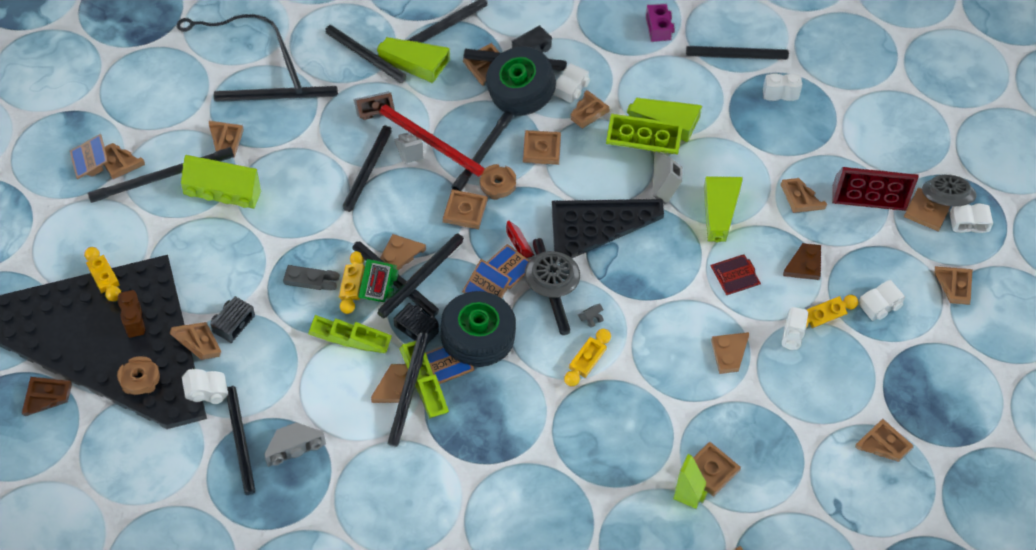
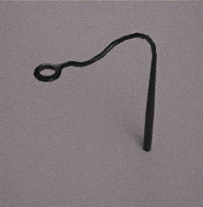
(288, 61)

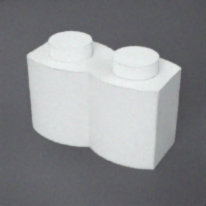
(571, 83)
(782, 87)
(971, 218)
(881, 300)
(794, 328)
(204, 386)

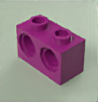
(659, 22)

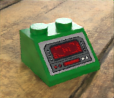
(378, 281)

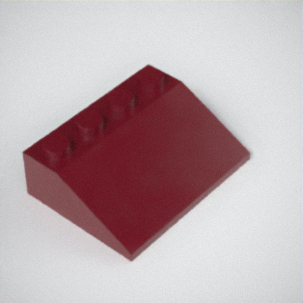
(873, 188)

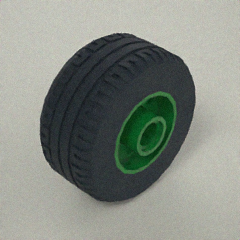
(521, 80)
(478, 328)

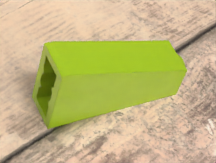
(414, 57)
(667, 111)
(720, 204)

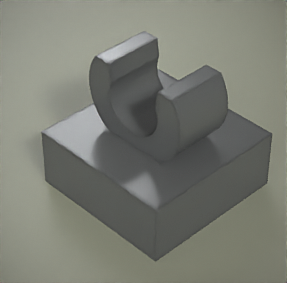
(590, 313)

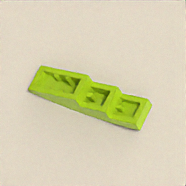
(349, 335)

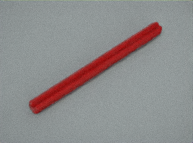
(432, 140)

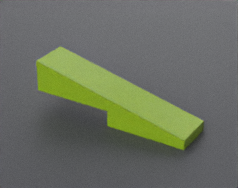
(426, 384)

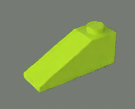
(690, 484)

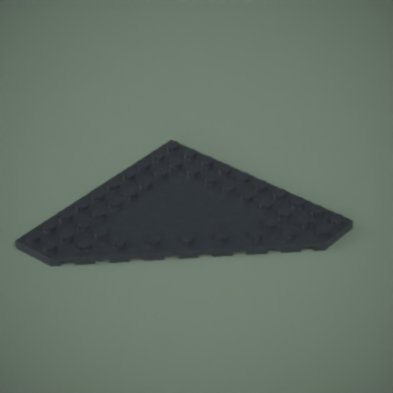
(82, 337)

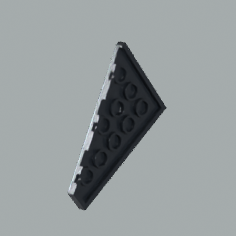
(592, 223)

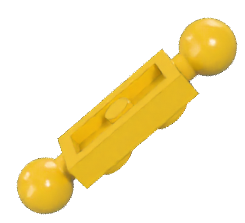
(102, 273)
(351, 282)
(830, 310)
(587, 357)

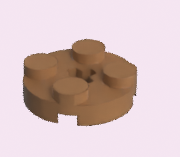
(498, 190)
(140, 385)

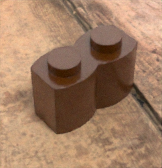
(131, 313)

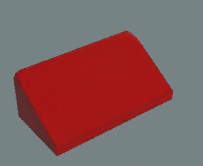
(518, 240)

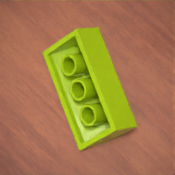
(644, 134)
(220, 181)

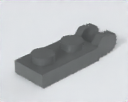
(310, 278)

